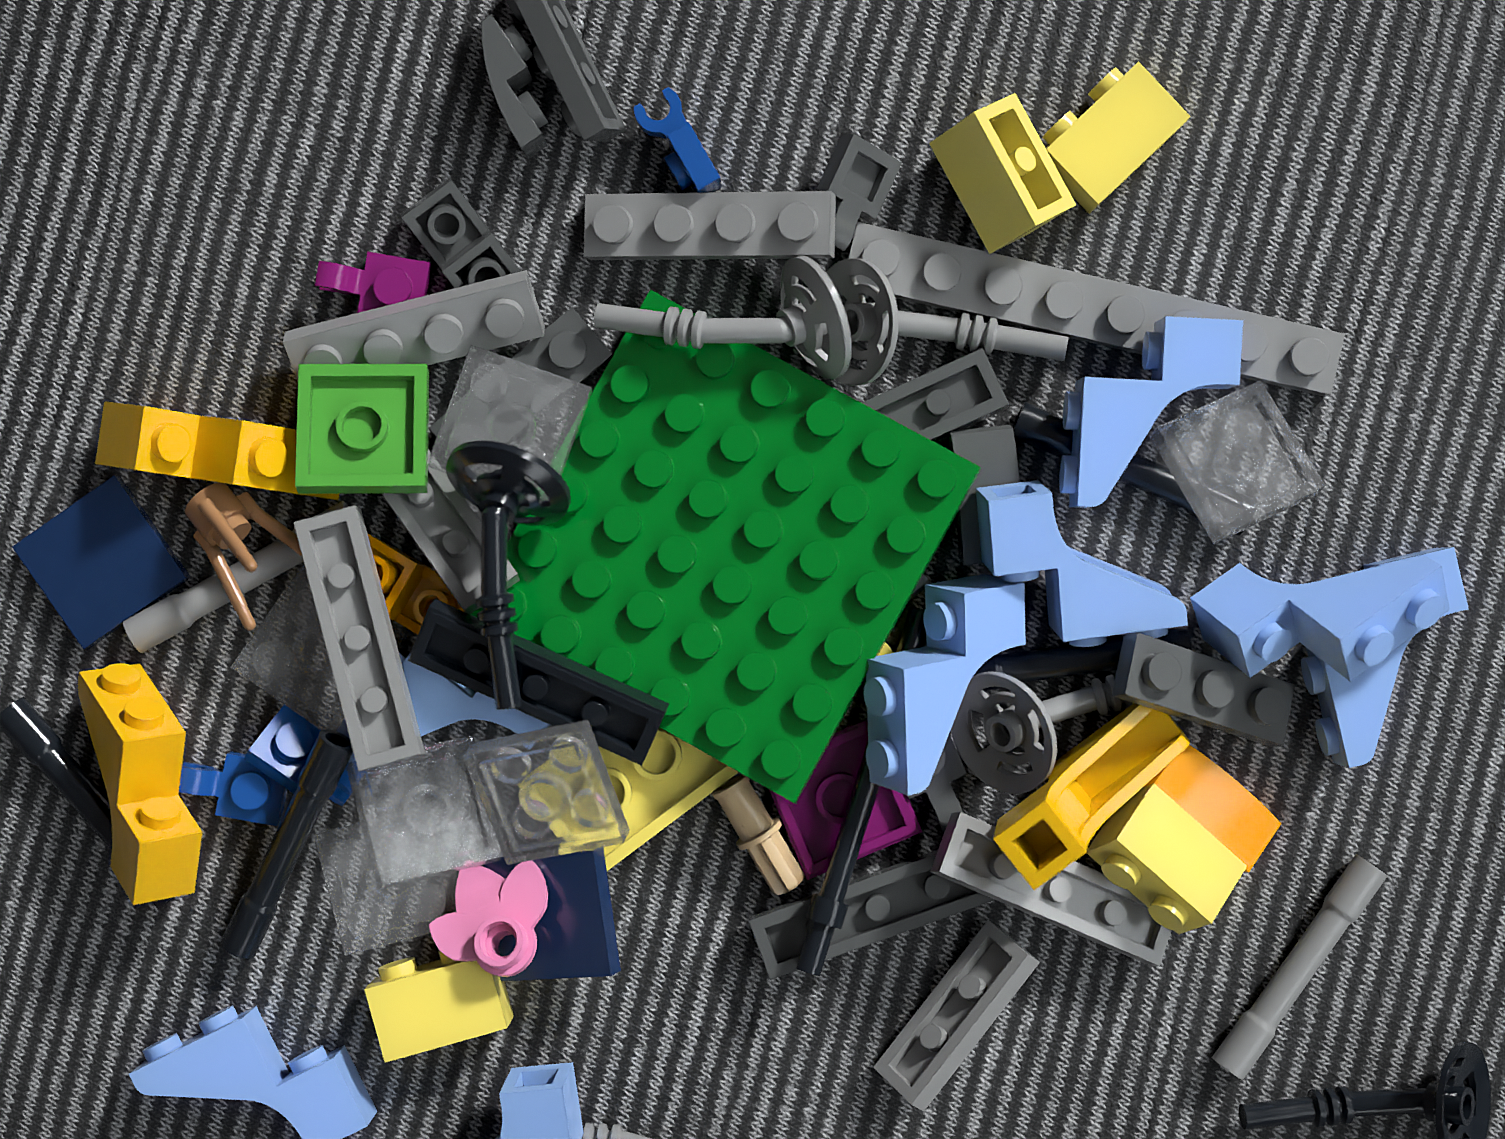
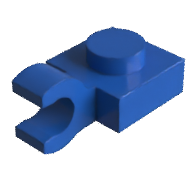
(688, 159)
(284, 750)
(240, 789)

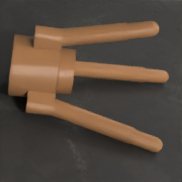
(223, 523)

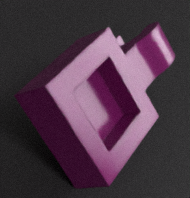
(380, 284)

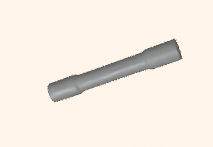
(181, 610)
(1258, 1024)

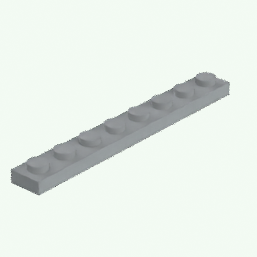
(1085, 305)

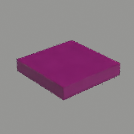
(819, 812)

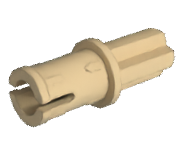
(759, 834)

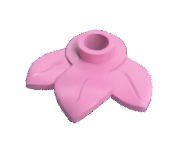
(489, 911)

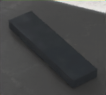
(549, 683)

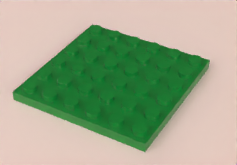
(734, 546)

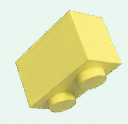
(1114, 135)
(1002, 173)
(1166, 860)
(434, 1005)

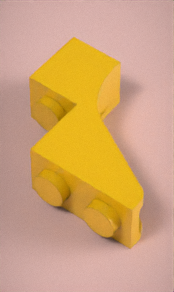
(199, 447)
(141, 766)
(1085, 790)

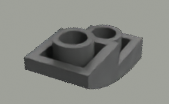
(507, 72)
(457, 237)
(996, 454)

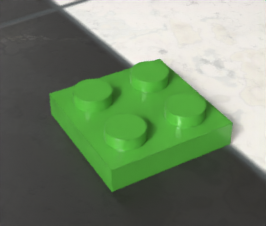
(362, 428)

